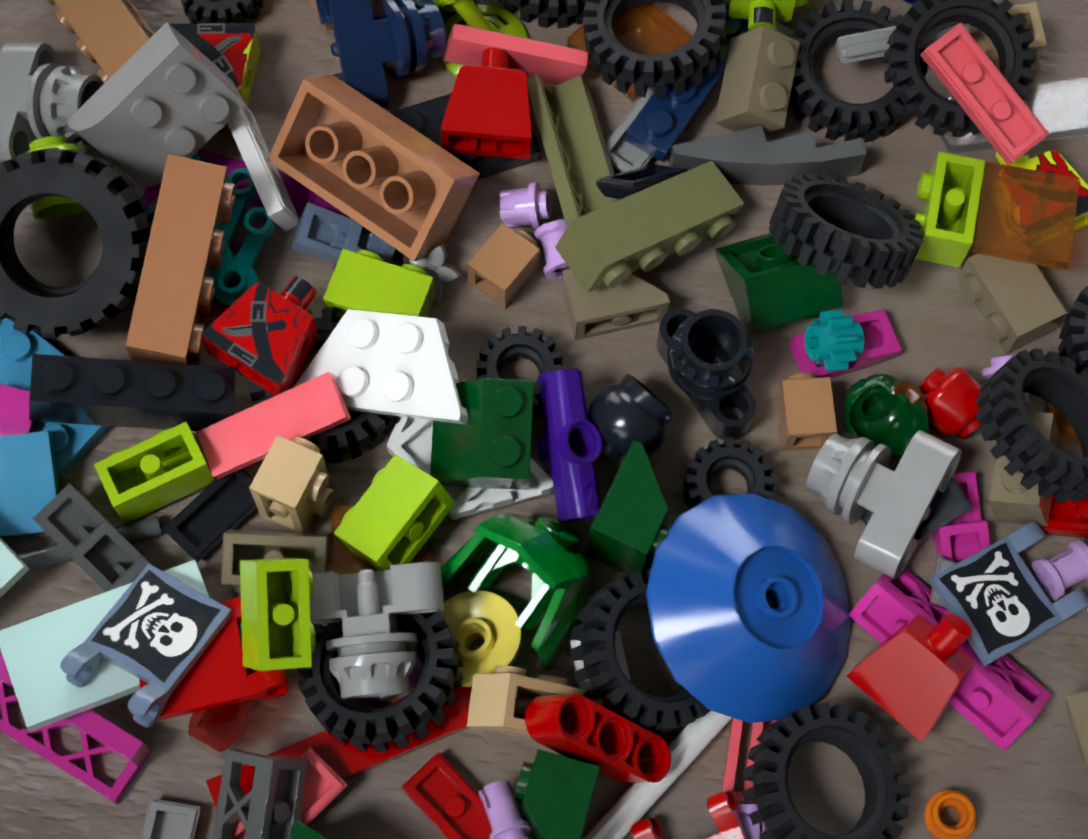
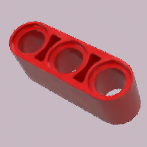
(598, 737)

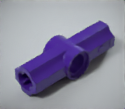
(569, 445)

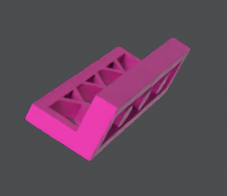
(987, 692)
(90, 725)

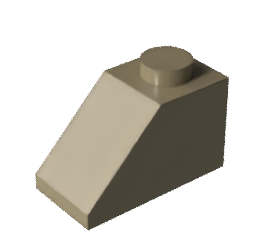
(612, 309)

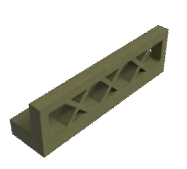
(572, 143)

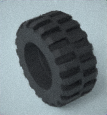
(121, 225)

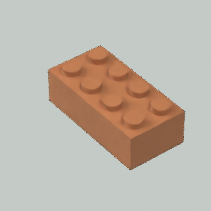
(372, 166)
(178, 262)

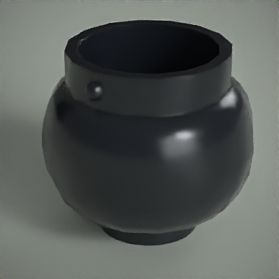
(627, 414)

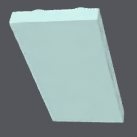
(38, 646)

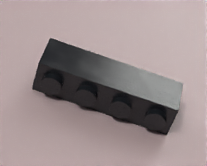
(129, 392)

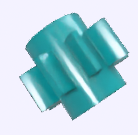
(834, 340)

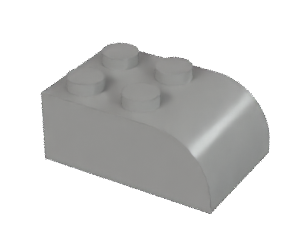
(157, 106)

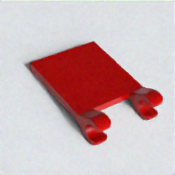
(220, 676)

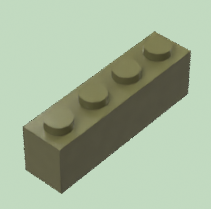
(649, 226)

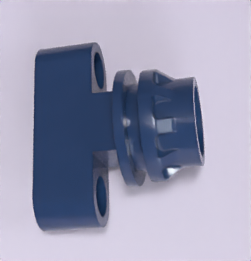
(394, 33)

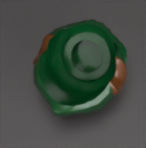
(885, 411)

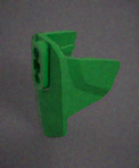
(557, 573)

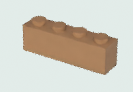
(107, 30)

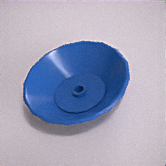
(715, 615)

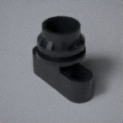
(710, 363)

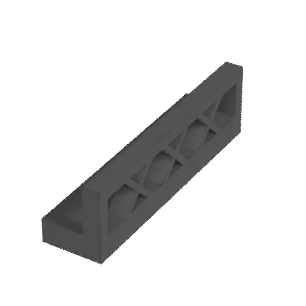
(270, 805)

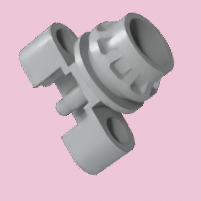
(38, 96)
(856, 478)
(372, 652)

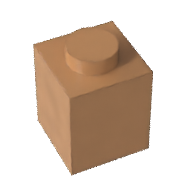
(504, 264)
(805, 411)

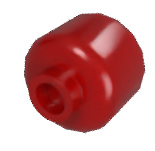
(951, 401)

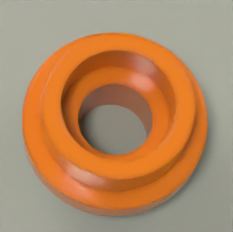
(960, 805)

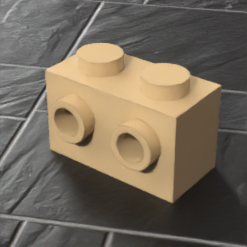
(292, 484)
(502, 698)

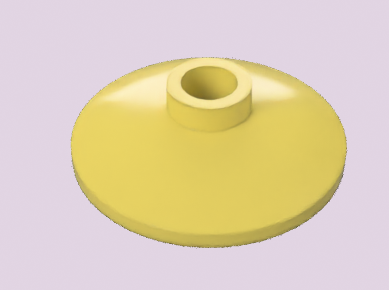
(486, 618)

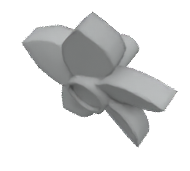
(434, 267)

